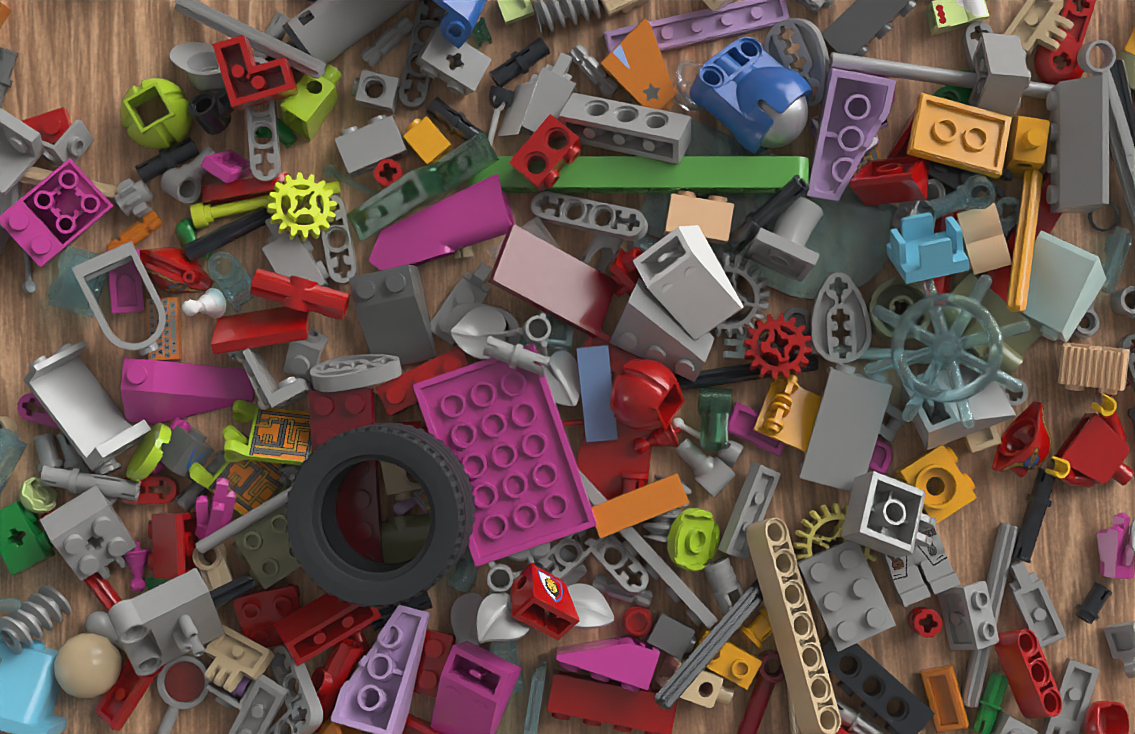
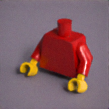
(1094, 450)

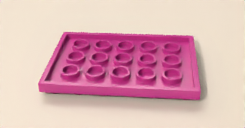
(514, 453)

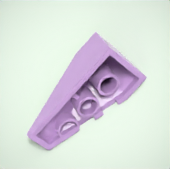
(848, 122)
(383, 684)

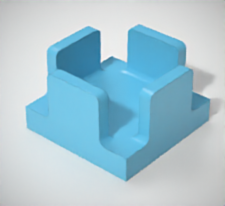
(924, 254)

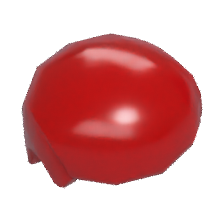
(1106, 718)

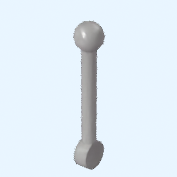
(28, 286)

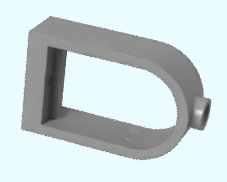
(106, 263)

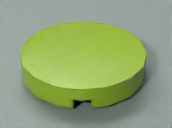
(148, 453)
(693, 539)

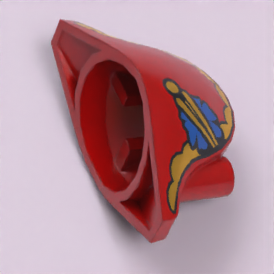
(173, 271)
(1024, 442)

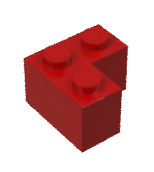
(252, 83)

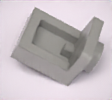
(305, 354)

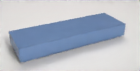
(596, 392)

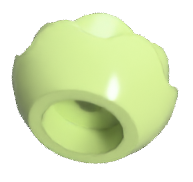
(37, 497)

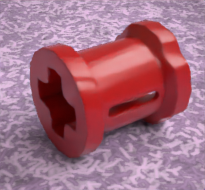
(380, 171)
(633, 480)
(922, 612)

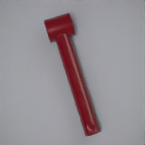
(761, 694)

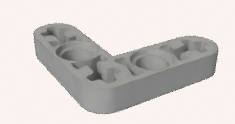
(597, 549)
(300, 706)

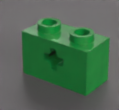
(33, 548)

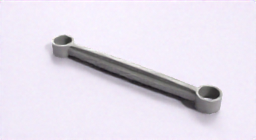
(1119, 133)

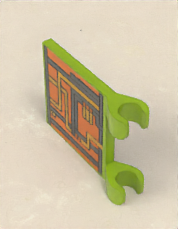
(274, 437)
(250, 479)

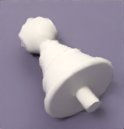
(211, 303)

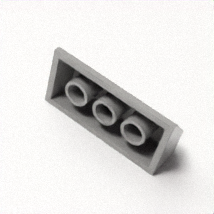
(1078, 145)

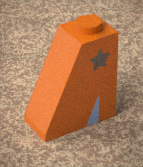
(640, 69)

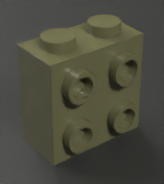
(267, 549)

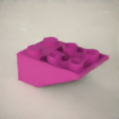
(55, 213)
(615, 658)
(473, 691)

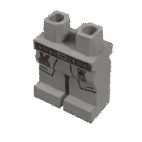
(920, 572)

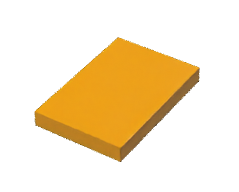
(959, 135)

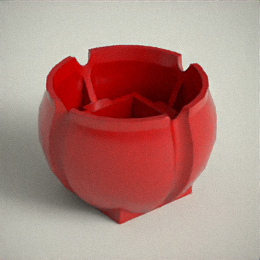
(646, 395)

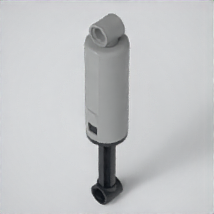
(319, 30)

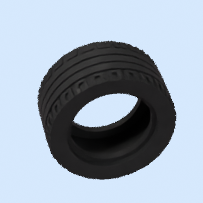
(315, 527)

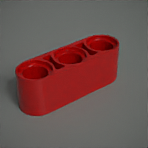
(1028, 674)

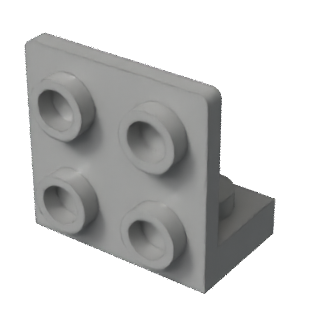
(18, 150)
(276, 395)

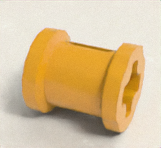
(758, 629)

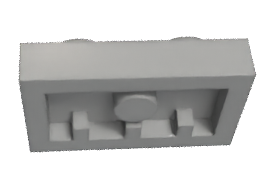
(968, 617)

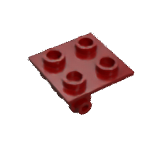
(262, 609)

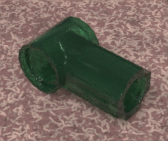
(714, 408)

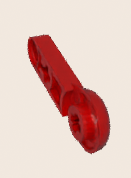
(1068, 47)

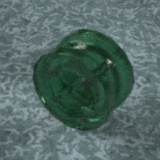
(481, 33)

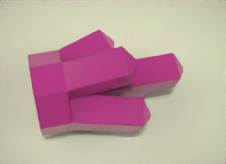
(218, 513)
(1115, 553)

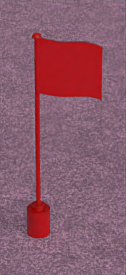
(604, 460)

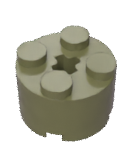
(888, 295)

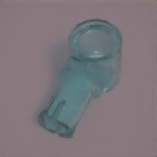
(962, 197)

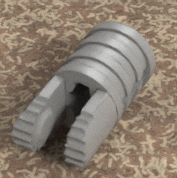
(723, 581)

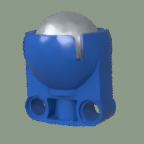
(753, 95)

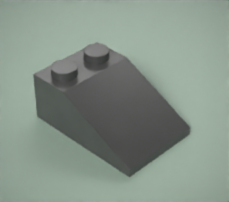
(394, 313)

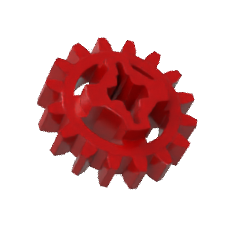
(790, 344)

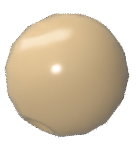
(87, 665)

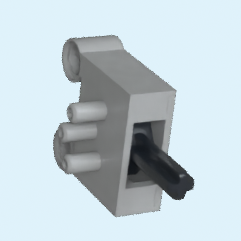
(179, 618)

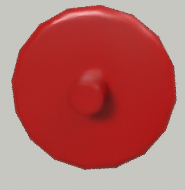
(657, 439)

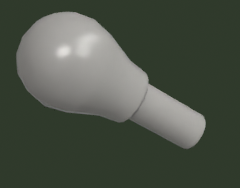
(100, 624)

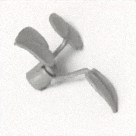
(486, 321)
(499, 579)
(495, 613)

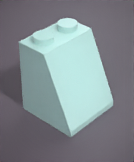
(1061, 286)

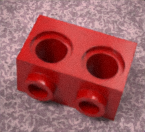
(538, 149)

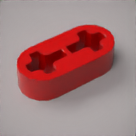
(155, 498)

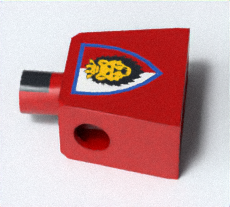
(543, 602)

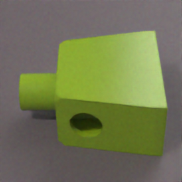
(313, 103)

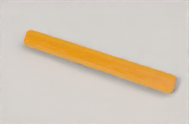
(1024, 241)

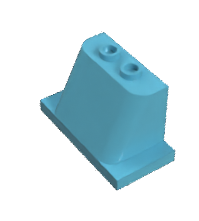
(29, 690)

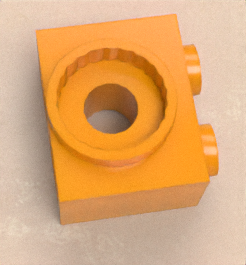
(954, 487)

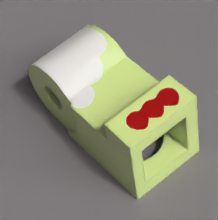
(954, 14)

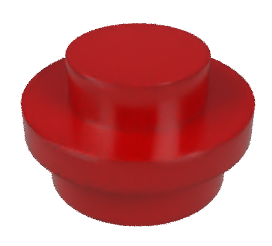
(637, 621)

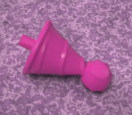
(136, 561)

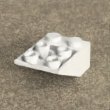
(689, 280)

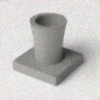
(784, 247)

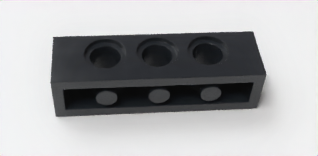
(912, 712)

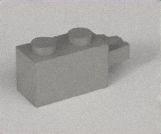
(550, 93)
(293, 256)

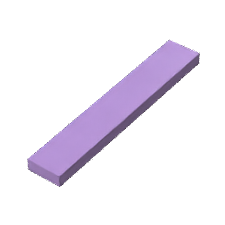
(707, 25)

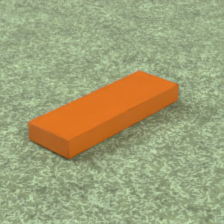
(639, 505)

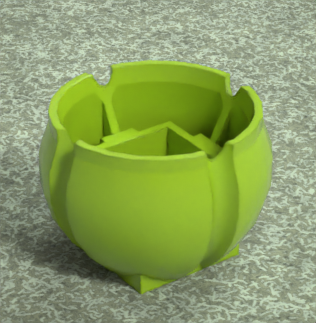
(165, 130)

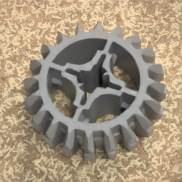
(754, 302)

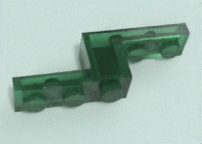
(422, 186)

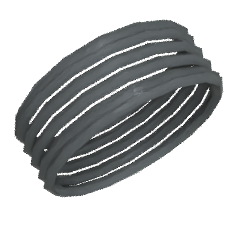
(1117, 212)

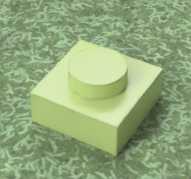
(515, 10)

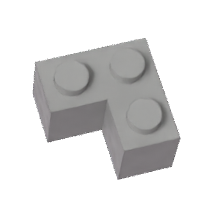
(999, 73)

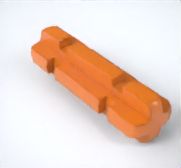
(137, 231)

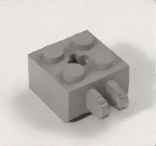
(886, 515)
(89, 534)

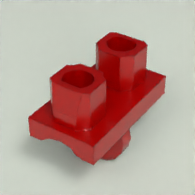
(625, 271)

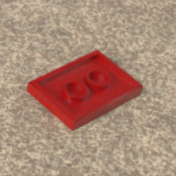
(259, 329)

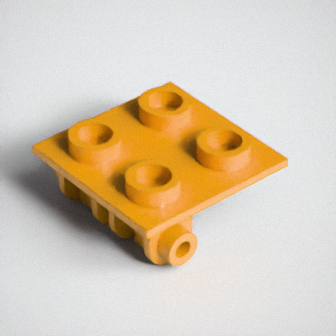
(788, 413)

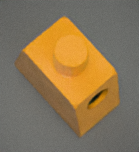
(1026, 144)

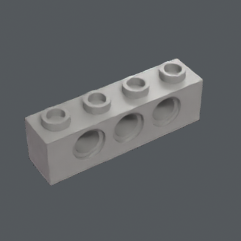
(627, 127)

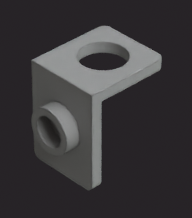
(70, 144)
(227, 699)

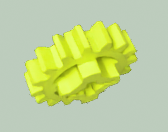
(292, 198)

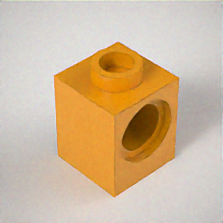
(427, 141)

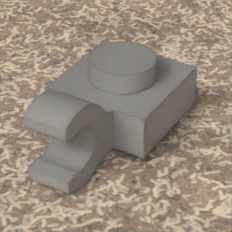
(1122, 644)

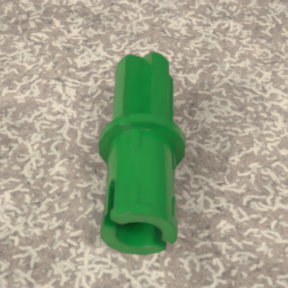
(990, 703)

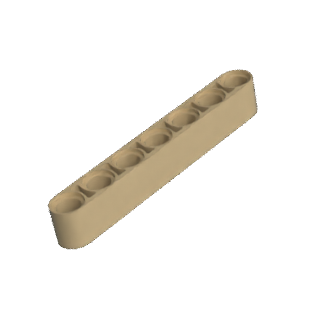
(793, 627)

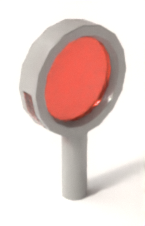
(182, 687)

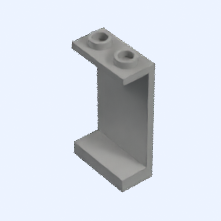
(82, 406)
(845, 427)

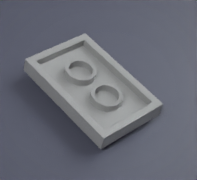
(846, 594)

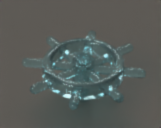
(947, 349)

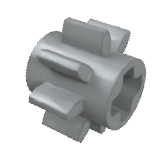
(134, 197)

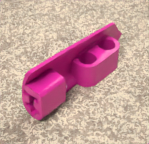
(446, 226)

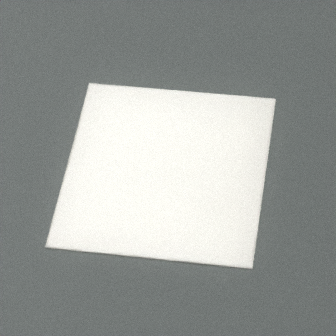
(516, 112)

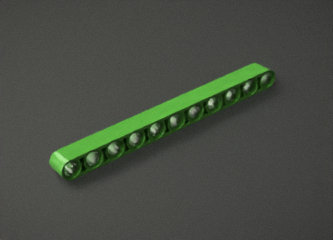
(650, 175)

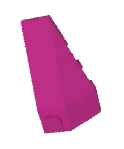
(171, 390)

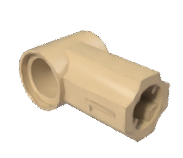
(214, 573)

